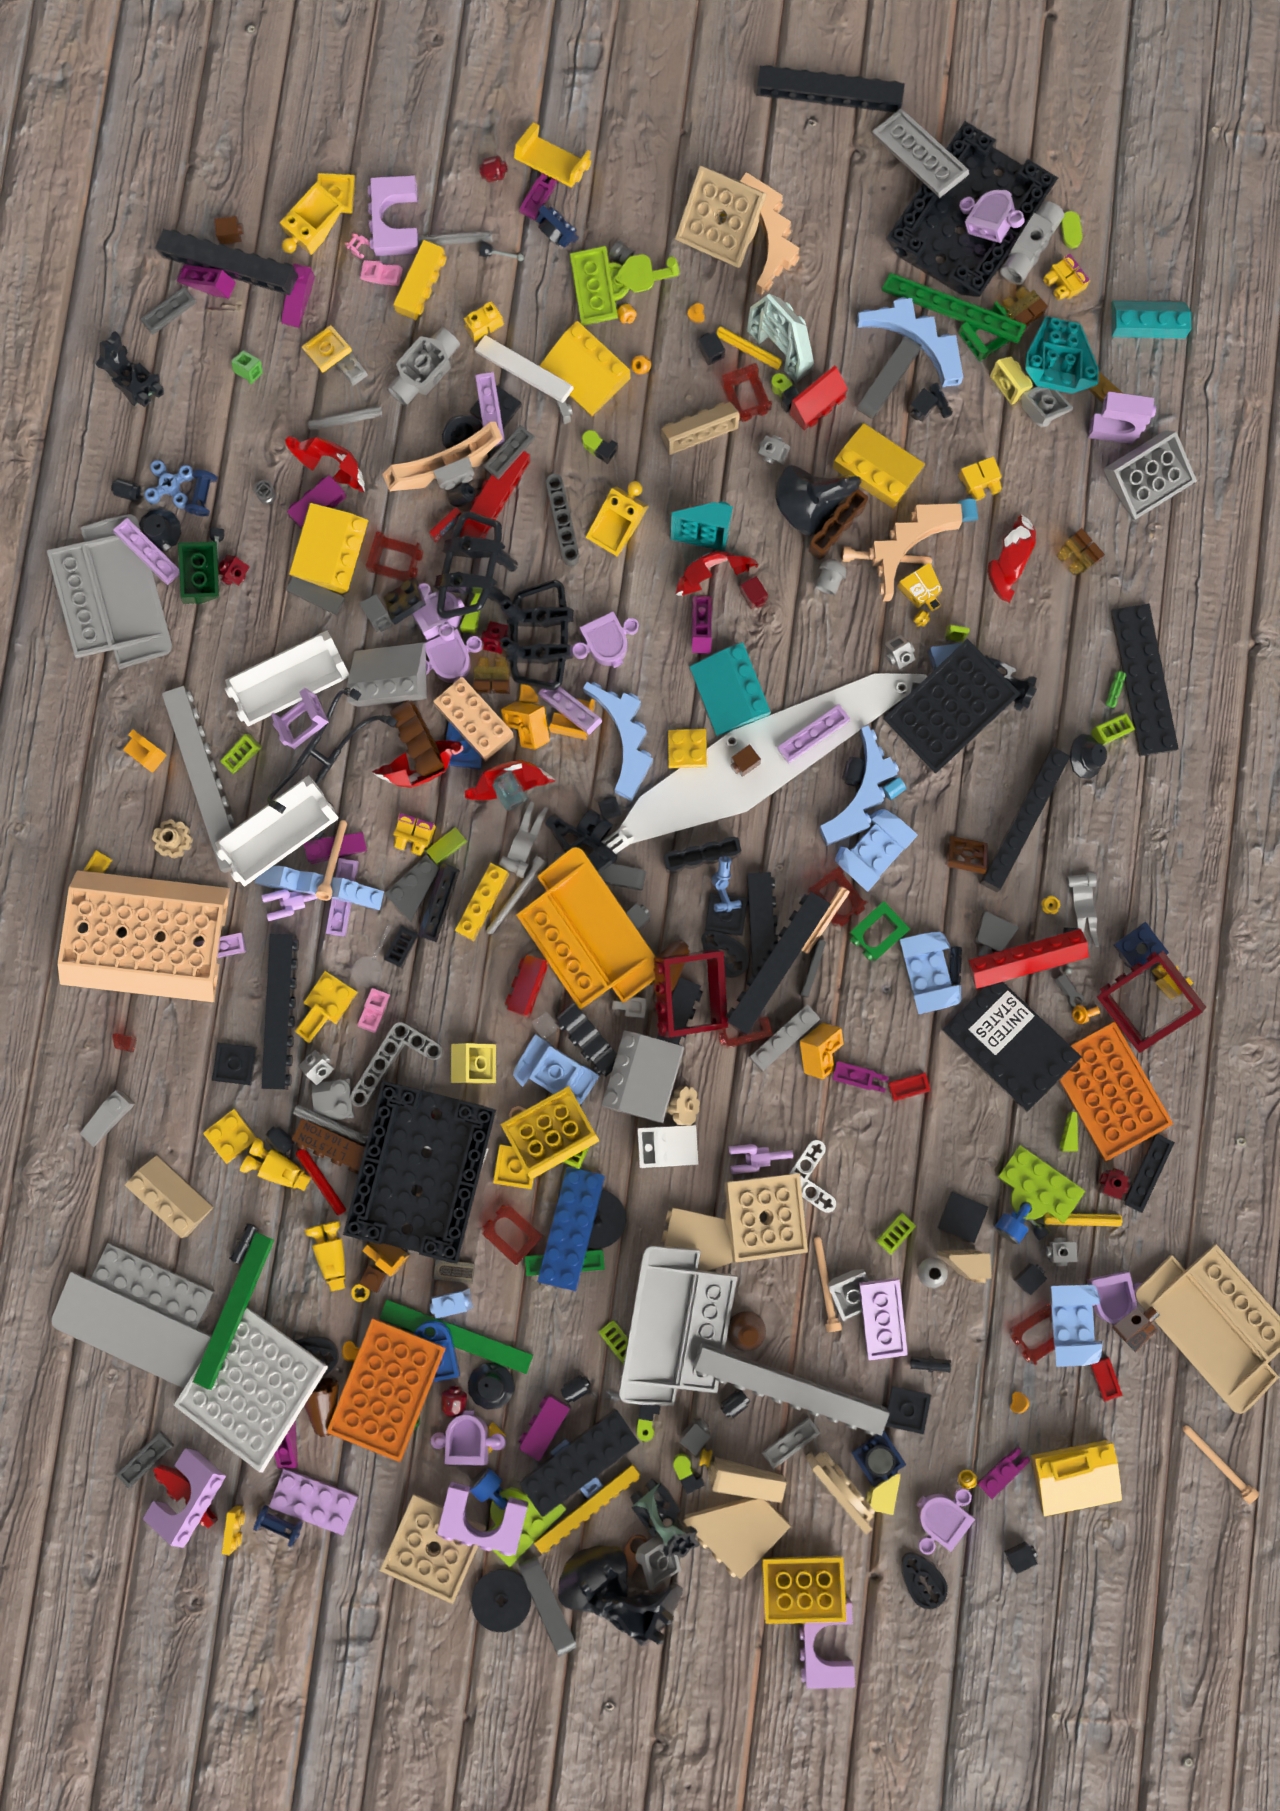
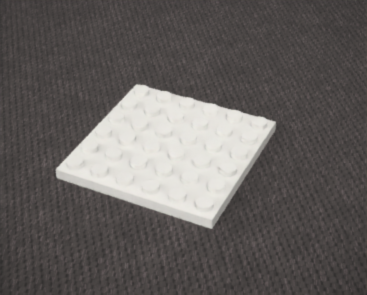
(256, 1391)

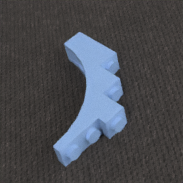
(901, 319)
(632, 734)
(876, 771)
(307, 882)

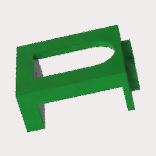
(974, 343)
(858, 932)

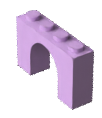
(384, 193)
(1122, 418)
(204, 1482)
(455, 1524)
(819, 1672)

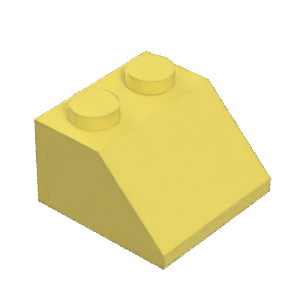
(1010, 379)
(473, 1063)

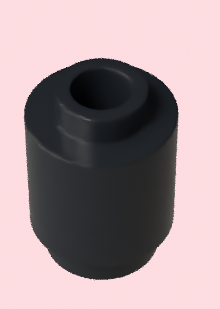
(126, 489)
(461, 495)
(853, 771)
(279, 1140)
(576, 1388)
(735, 1404)

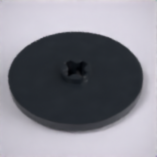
(613, 1221)
(487, 1591)

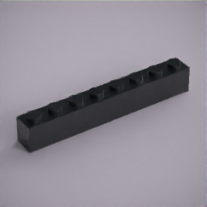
(830, 89)
(235, 263)
(1025, 819)
(778, 963)
(279, 1012)

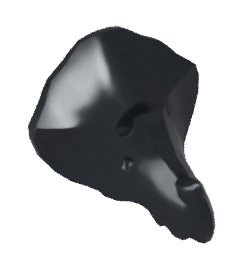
(810, 500)
(590, 1575)
(642, 1614)

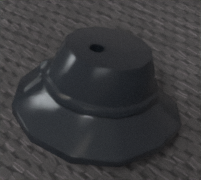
(459, 429)
(164, 536)
(1087, 756)
(499, 1386)

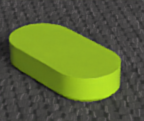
(1071, 229)

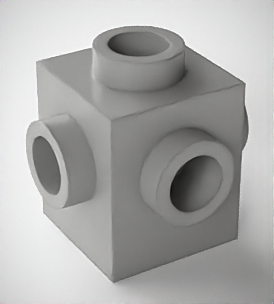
(773, 449)
(899, 651)
(316, 1066)
(1068, 1254)

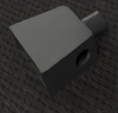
(993, 933)

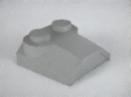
(1044, 405)
(454, 474)
(333, 1099)
(846, 1292)
(655, 1563)

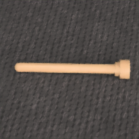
(850, 554)
(324, 891)
(832, 1322)
(1248, 1493)

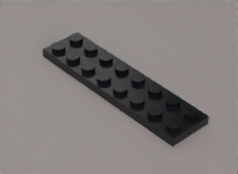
(1144, 680)

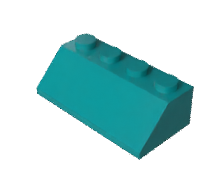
(1150, 319)

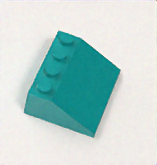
(703, 525)
(730, 689)

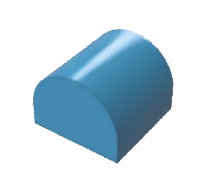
(969, 510)
(894, 788)

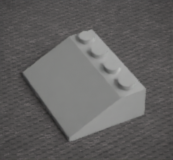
(1151, 473)
(388, 675)
(643, 1076)

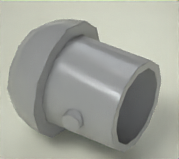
(831, 575)
(924, 1268)

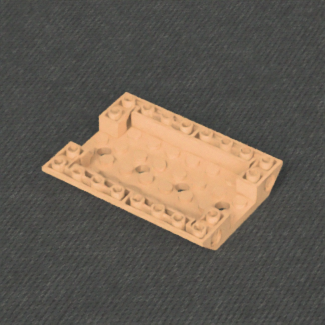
(138, 960)

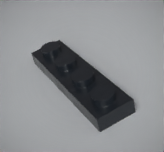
(439, 902)
(1148, 1173)

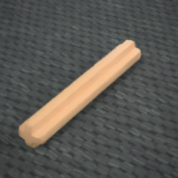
(835, 903)

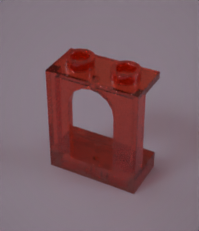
(741, 375)
(381, 542)
(857, 902)
(765, 1032)
(510, 1213)
(1018, 1330)

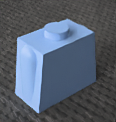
(451, 1303)

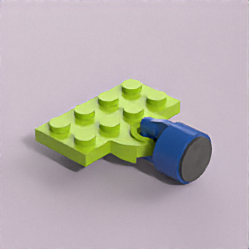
(1035, 1192)
(487, 1486)

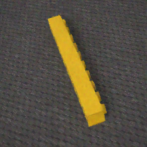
(590, 1506)

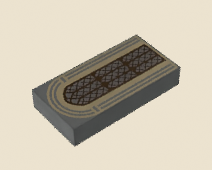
(459, 1272)

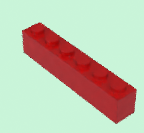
(494, 496)
(1028, 958)

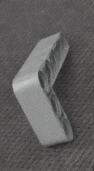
(389, 1059)

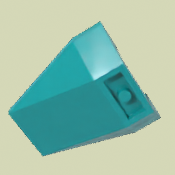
(1061, 357)

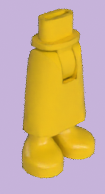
(275, 1167)
(329, 1253)

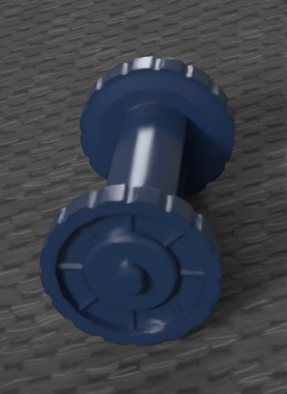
(201, 491)
(277, 1525)

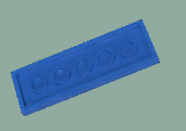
(571, 1229)

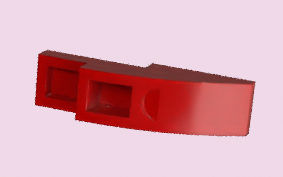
(179, 1487)

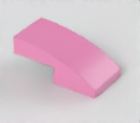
(382, 274)
(373, 1010)

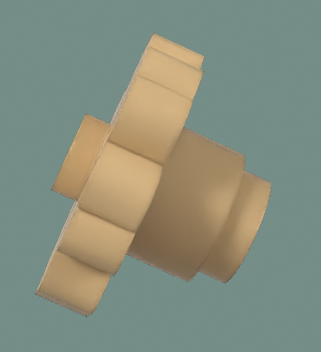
(180, 842)
(684, 1105)

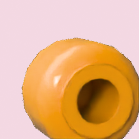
(626, 313)
(641, 364)

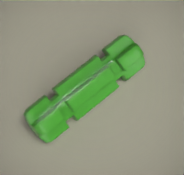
(1115, 689)

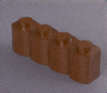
(836, 525)
(417, 738)

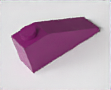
(207, 280)
(296, 303)
(701, 624)
(320, 850)
(287, 1451)

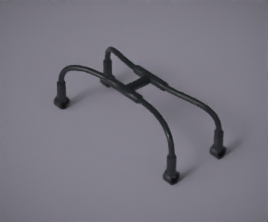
(328, 762)

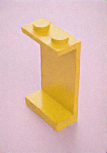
(550, 158)

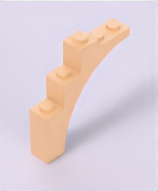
(776, 230)
(420, 472)
(924, 522)

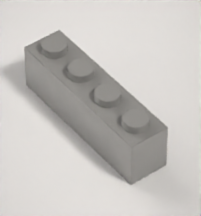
(784, 1038)

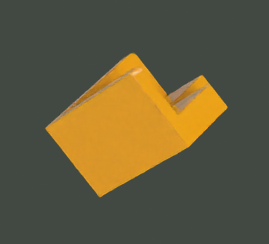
(530, 722)
(563, 726)
(144, 751)
(818, 1050)
(387, 1257)

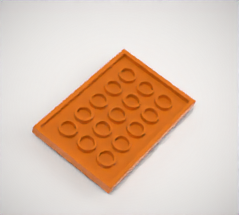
(1113, 1093)
(386, 1390)

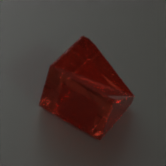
(124, 1042)

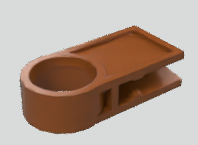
(631, 1555)

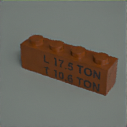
(329, 1144)

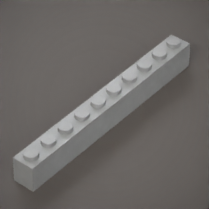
(200, 767)
(791, 1389)

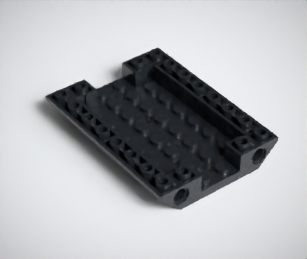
(930, 221)
(396, 1163)

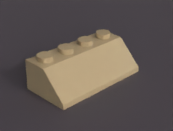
(700, 428)
(169, 1196)
(970, 1263)

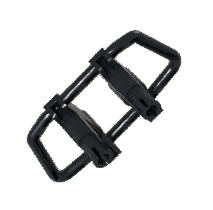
(470, 583)
(531, 618)

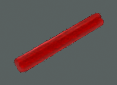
(321, 1181)

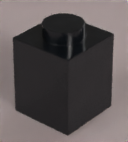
(711, 348)
(922, 405)
(1030, 1278)
(1021, 1557)

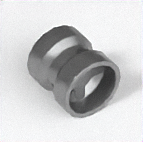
(621, 252)
(267, 496)

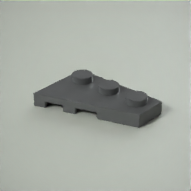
(413, 886)

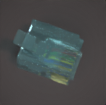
(510, 790)

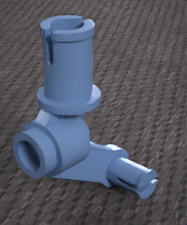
(720, 882)

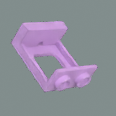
(310, 704)

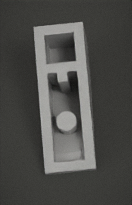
(107, 1117)

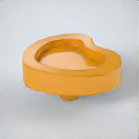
(696, 313)
(350, 1351)
(1020, 1402)

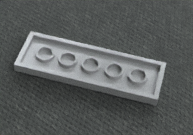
(920, 153)

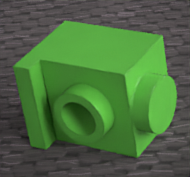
(247, 366)

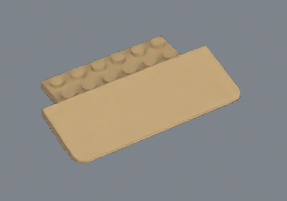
(1217, 1324)

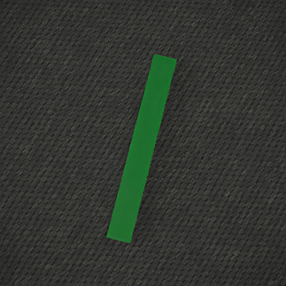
(954, 308)
(233, 1311)
(462, 1338)

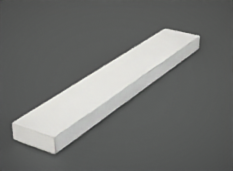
(524, 369)

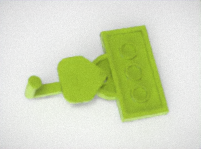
(597, 283)

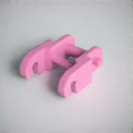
(361, 239)

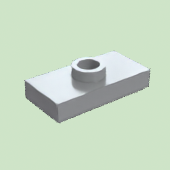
(352, 369)

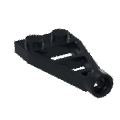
(602, 855)

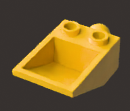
(313, 213)
(614, 521)

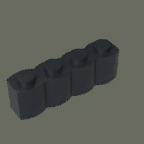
(695, 855)
(588, 1038)

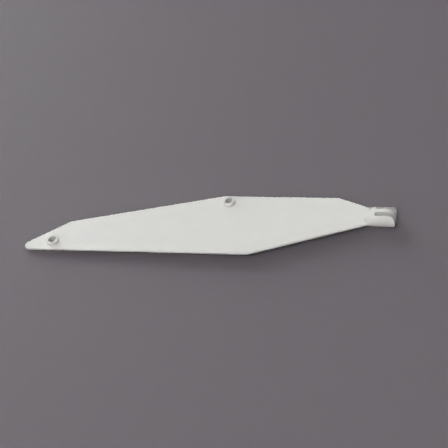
(717, 792)

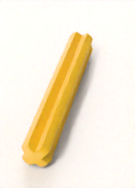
(749, 348)
(1086, 1220)

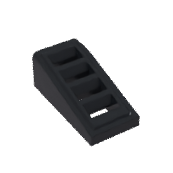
(400, 963)

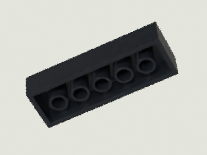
(578, 1462)

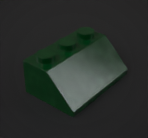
(198, 572)

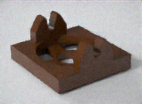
(968, 845)

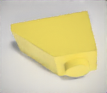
(884, 1495)

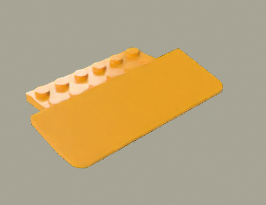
(587, 933)

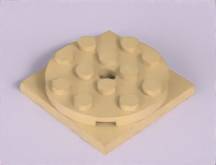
(701, 219)
(785, 1223)
(842, 1489)
(413, 1561)

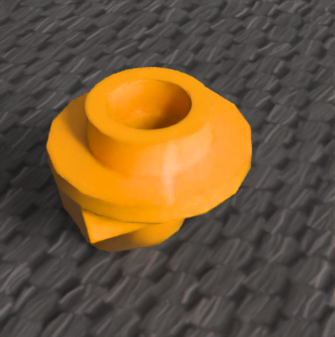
(1083, 1014)

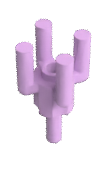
(289, 902)
(755, 1157)

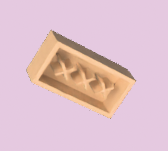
(473, 719)

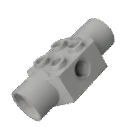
(1032, 242)
(423, 366)

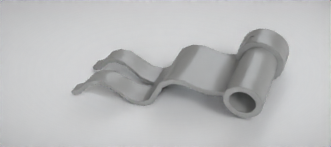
(522, 844)
(1083, 902)

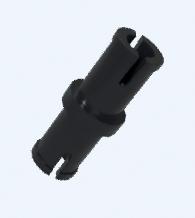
(243, 1243)
(930, 1364)

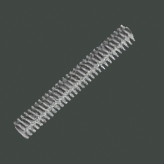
(464, 238)
(342, 419)
(325, 1122)

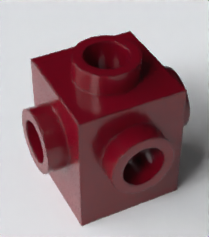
(232, 570)
(492, 639)
(1107, 1183)

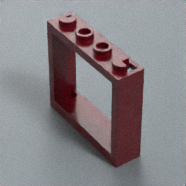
(717, 992)
(1122, 1020)

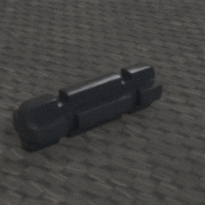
(942, 402)
(955, 965)

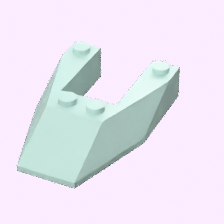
(776, 320)

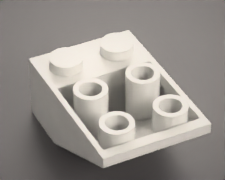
(667, 1146)

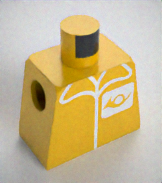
(922, 587)

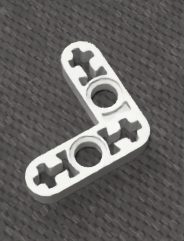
(805, 1183)

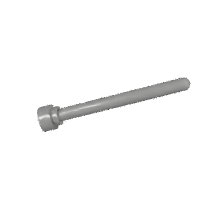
(537, 866)

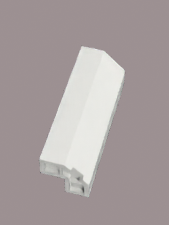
(279, 679)
(272, 835)

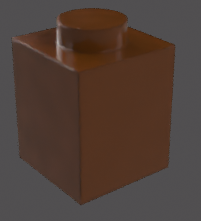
(228, 230)
(745, 761)
(373, 1278)

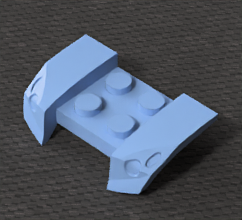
(876, 848)
(929, 972)
(553, 1070)
(1075, 1325)

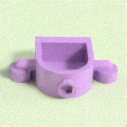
(991, 215)
(428, 619)
(606, 640)
(451, 657)
(1116, 1296)
(467, 1440)
(943, 1519)

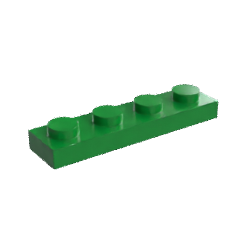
(593, 1261)

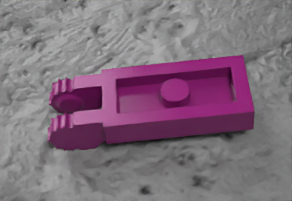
(537, 196)
(857, 1076)
(1002, 1473)

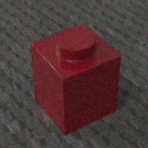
(754, 593)

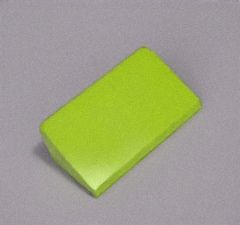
(446, 846)

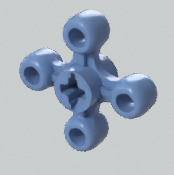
(165, 479)

